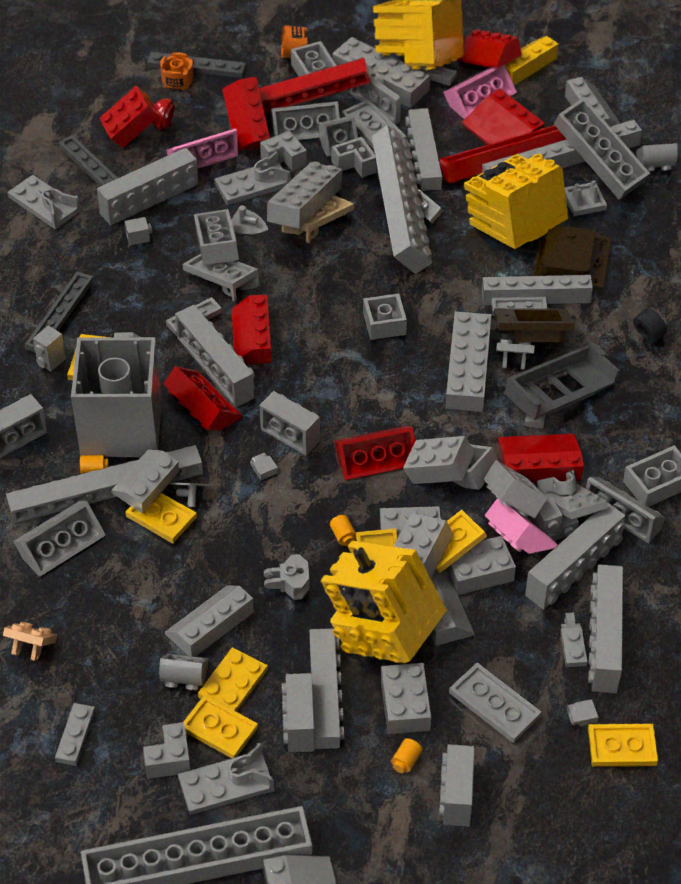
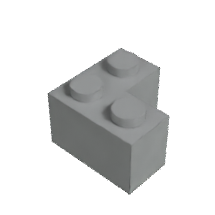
(288, 150)
(355, 154)
(553, 522)
(169, 757)

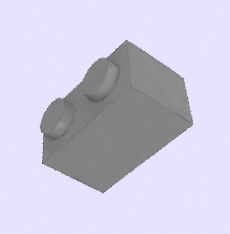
(49, 348)

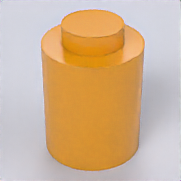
(92, 463)
(343, 530)
(406, 756)

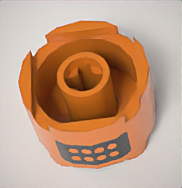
(292, 38)
(177, 71)

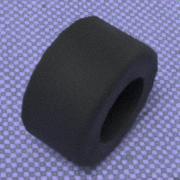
(650, 325)

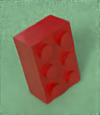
(129, 116)

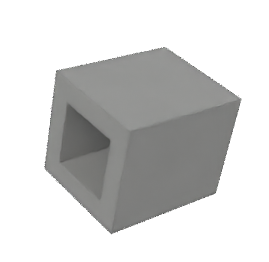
(138, 231)

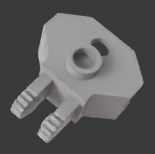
(289, 577)

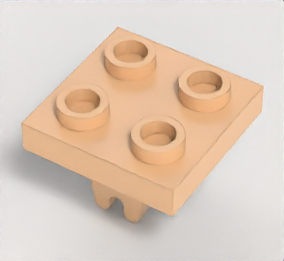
(25, 632)

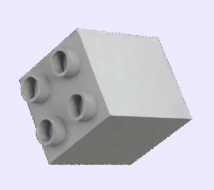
(116, 396)

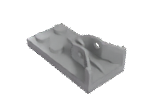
(381, 96)
(253, 181)
(45, 202)
(228, 275)
(570, 497)
(226, 782)

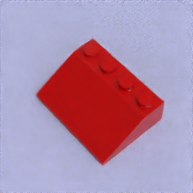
(501, 118)
(542, 456)

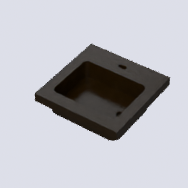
(573, 252)
(535, 323)

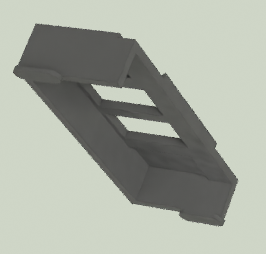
(584, 365)

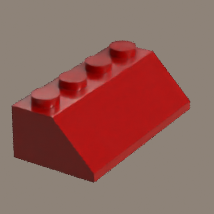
(490, 49)
(246, 113)
(252, 330)
(201, 399)
(374, 452)

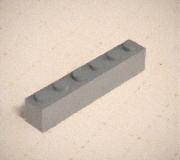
(424, 149)
(555, 288)
(324, 689)

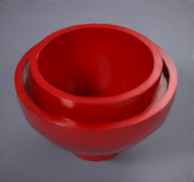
(166, 110)

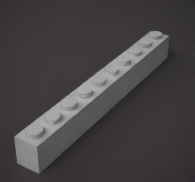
(566, 155)
(88, 487)

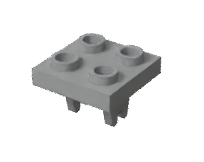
(585, 198)
(507, 346)

